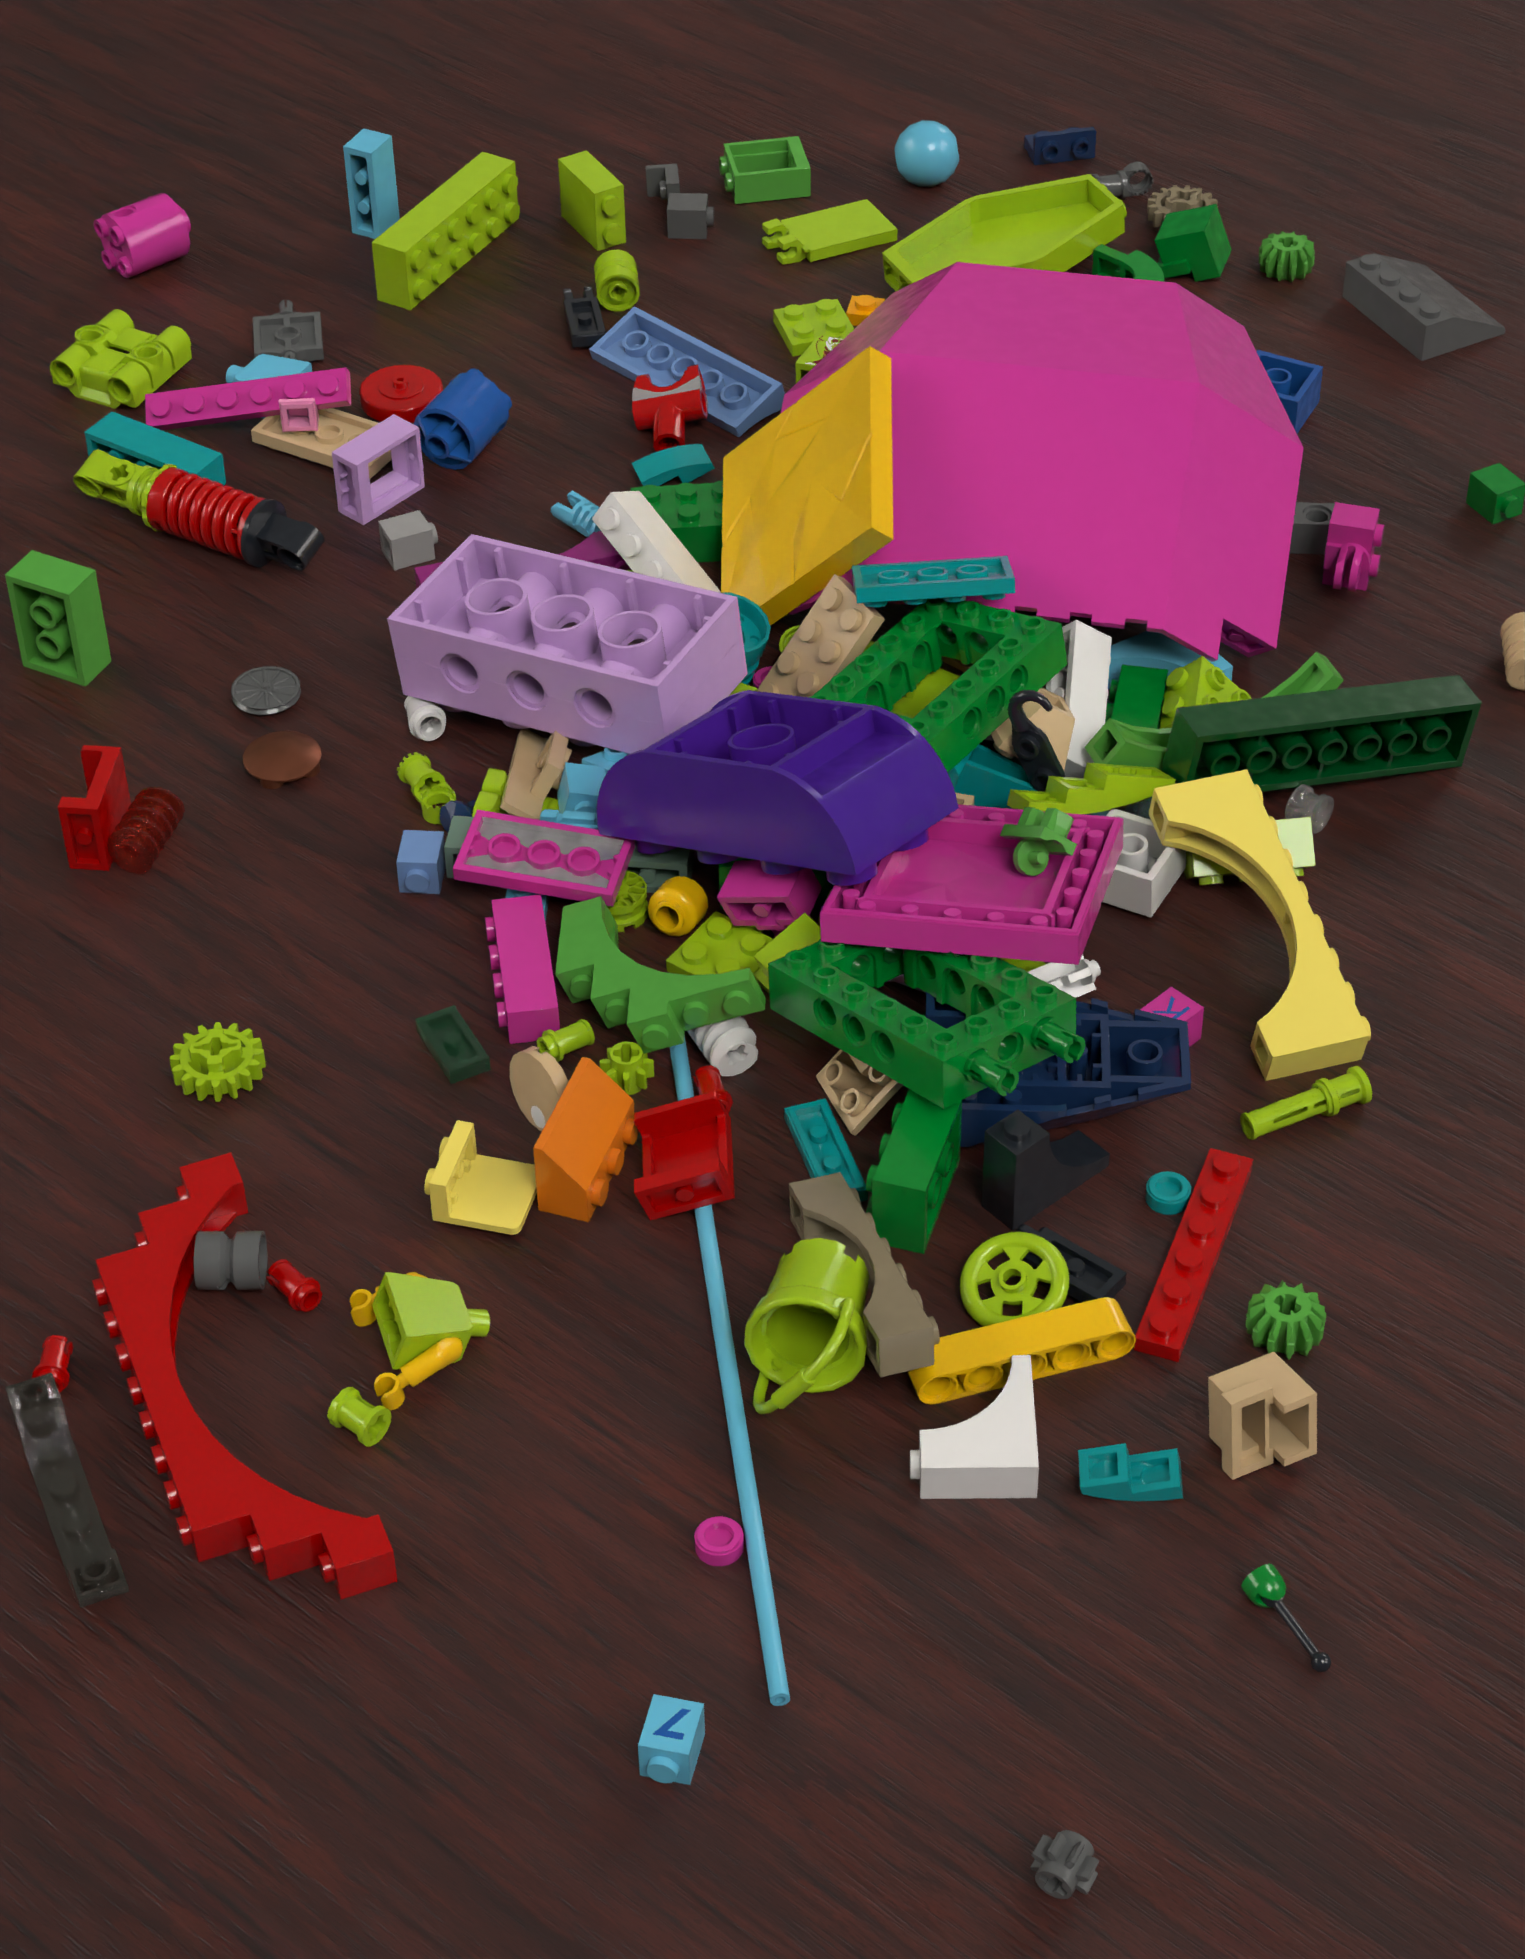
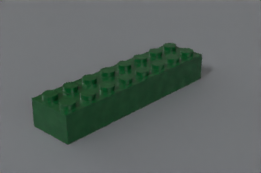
(1326, 734)

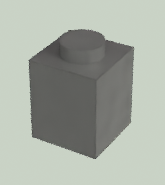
(689, 216)

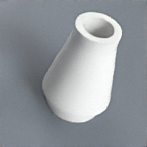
(424, 719)

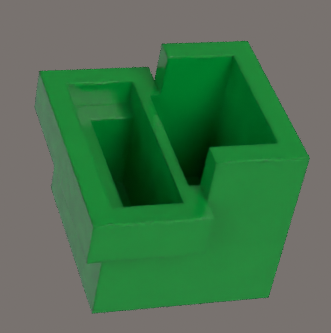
(1194, 243)

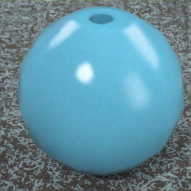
(926, 153)

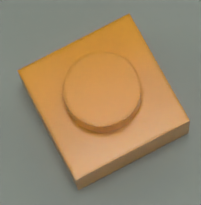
(861, 307)

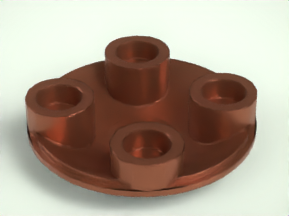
(282, 758)

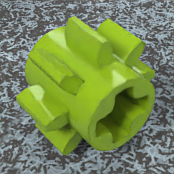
(628, 1066)

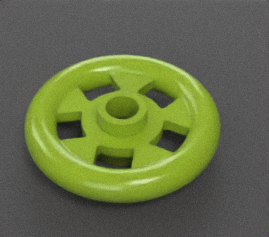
(1016, 1247)

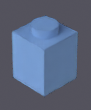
(421, 862)

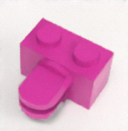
(1351, 547)
(767, 899)

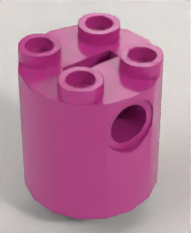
(143, 235)

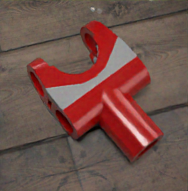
(669, 407)

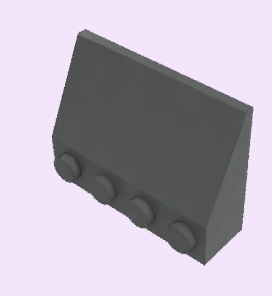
(1415, 306)

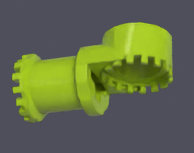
(426, 785)

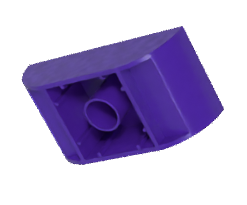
(782, 786)

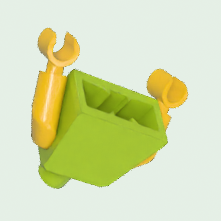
(421, 1328)

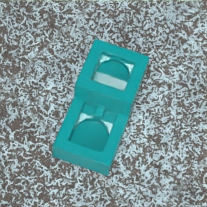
(682, 461)
(1116, 1475)

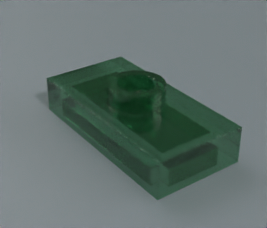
(452, 1044)

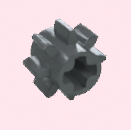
(1064, 1864)

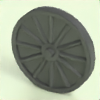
(266, 690)

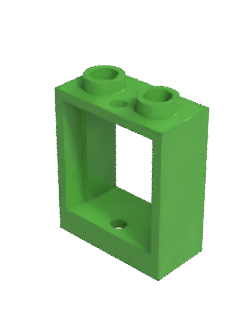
(766, 170)

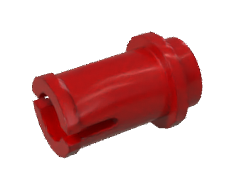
(709, 1080)
(301, 1291)
(55, 1360)

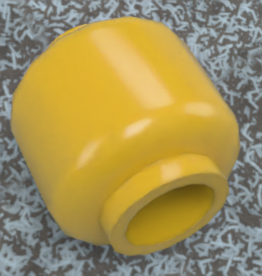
(677, 906)

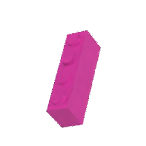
(524, 968)

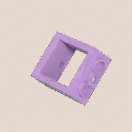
(350, 463)

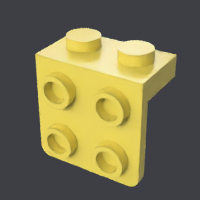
(479, 1188)

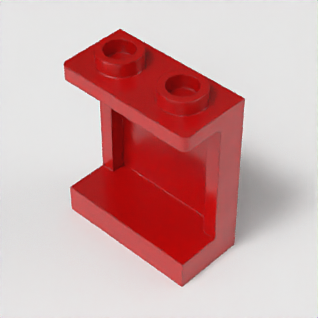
(92, 819)
(685, 1156)

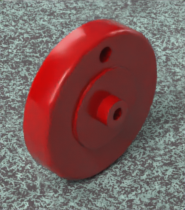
(398, 391)

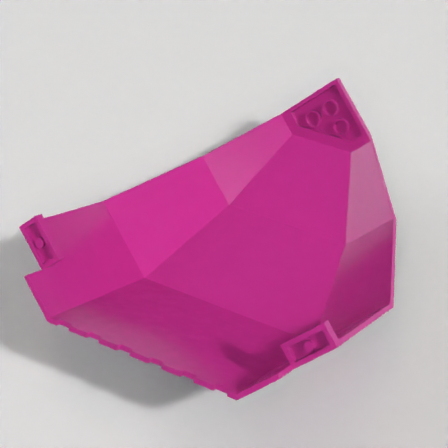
(1095, 441)

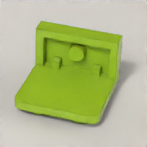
(1197, 685)

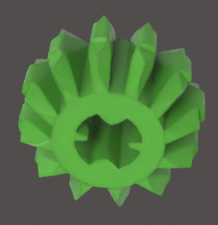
(1286, 256)
(1285, 1319)

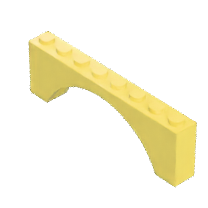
(1317, 1014)

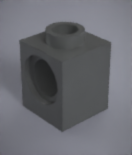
(1310, 528)

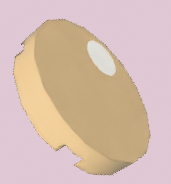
(536, 1084)

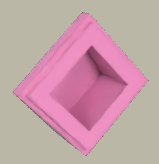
(299, 414)

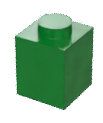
(1495, 493)

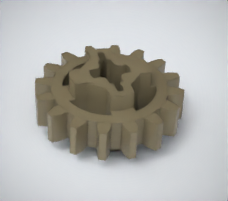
(1176, 200)

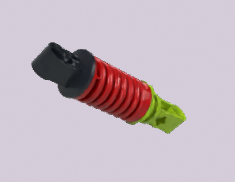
(201, 511)

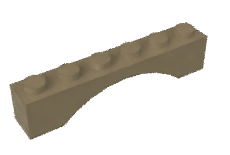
(894, 1320)

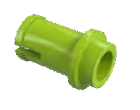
(566, 1039)

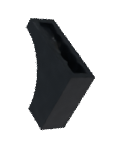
(1031, 1173)

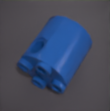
(462, 420)

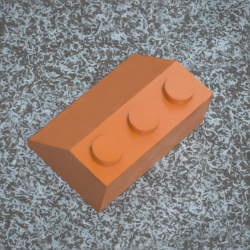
(583, 1143)

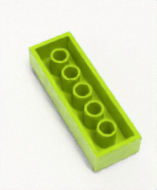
(445, 230)

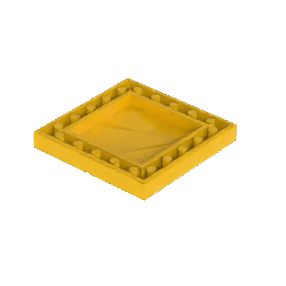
(811, 490)

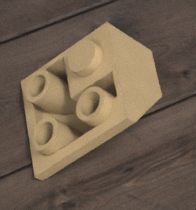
(1055, 724)
(855, 1089)

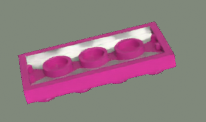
(543, 857)

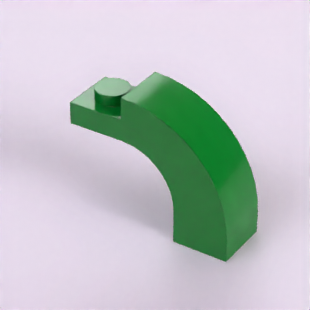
(1118, 264)

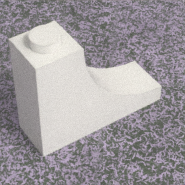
(987, 1453)

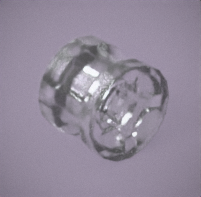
(1308, 804)

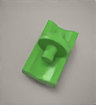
(1039, 837)

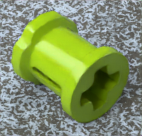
(359, 1416)

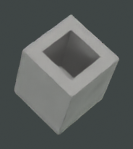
(407, 539)

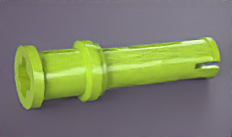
(1323, 1098)

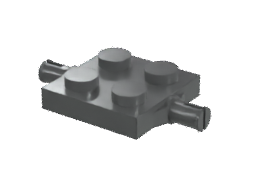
(289, 334)

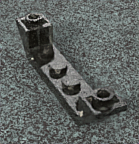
(64, 1492)

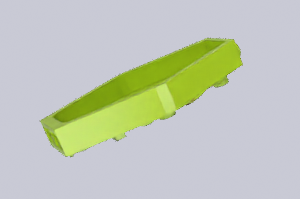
(1020, 227)

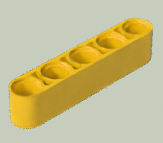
(1055, 1339)

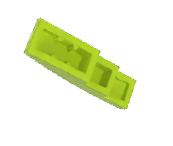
(1100, 789)

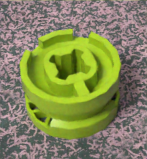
(631, 902)

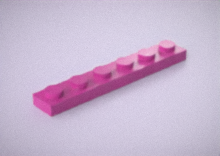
(245, 399)

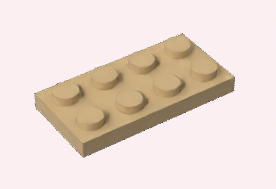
(334, 430)
(824, 643)

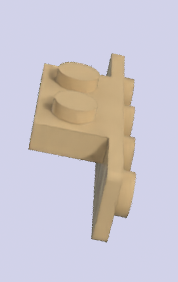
(533, 772)

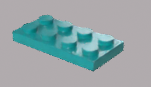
(933, 579)

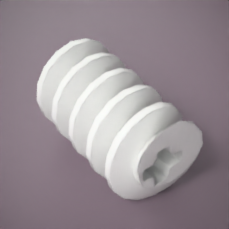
(727, 1045)

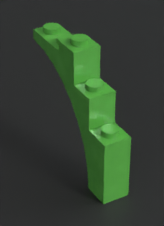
(1146, 747)
(650, 1001)

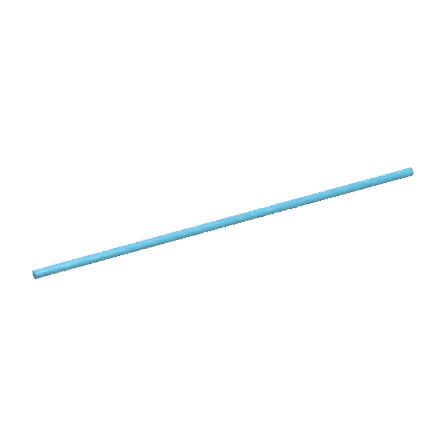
(737, 1426)

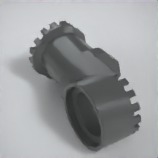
(1119, 183)

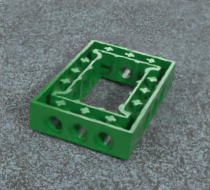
(1007, 656)
(1007, 1026)

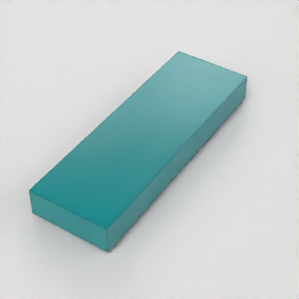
(823, 1143)

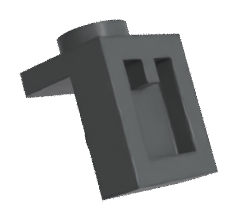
(662, 180)

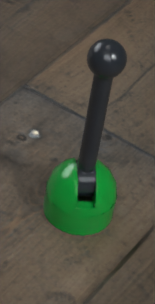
(1266, 1590)

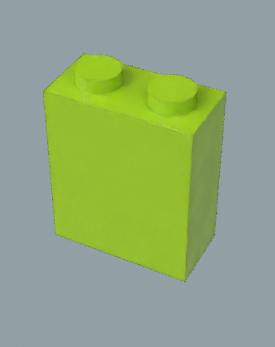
(592, 200)

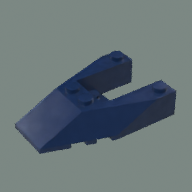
(1123, 1066)

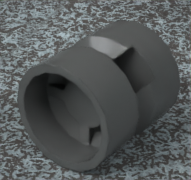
(233, 1260)

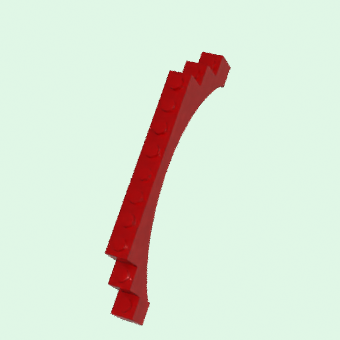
(219, 1497)

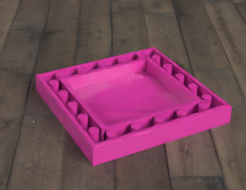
(972, 900)

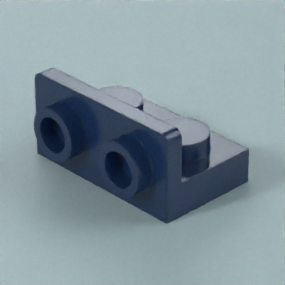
(1061, 146)

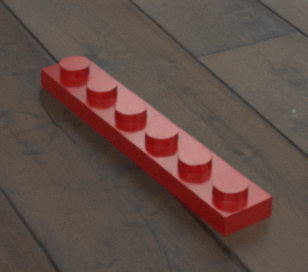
(1193, 1255)

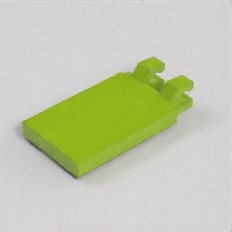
(829, 232)

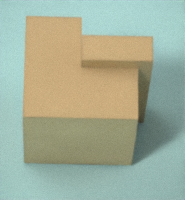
(1261, 1414)

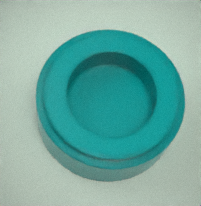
(1168, 1193)

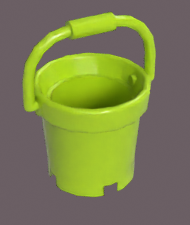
(809, 1324)

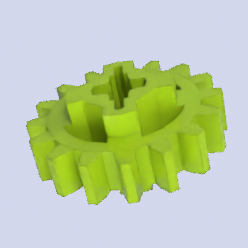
(217, 1061)

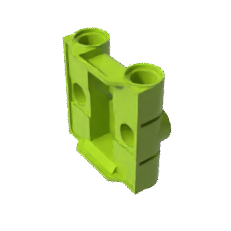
(103, 374)

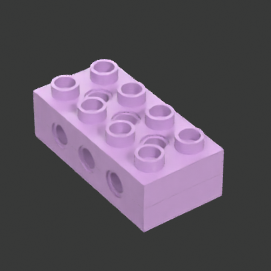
(566, 645)

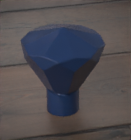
(455, 808)

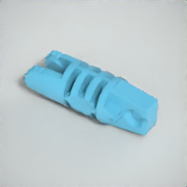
(580, 516)

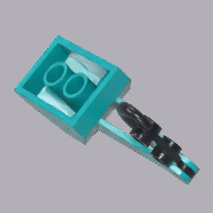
(991, 775)

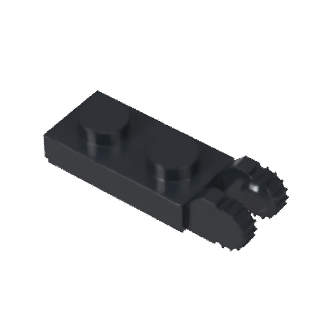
(583, 318)

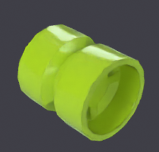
(616, 280)

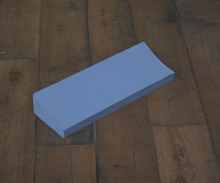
(647, 345)

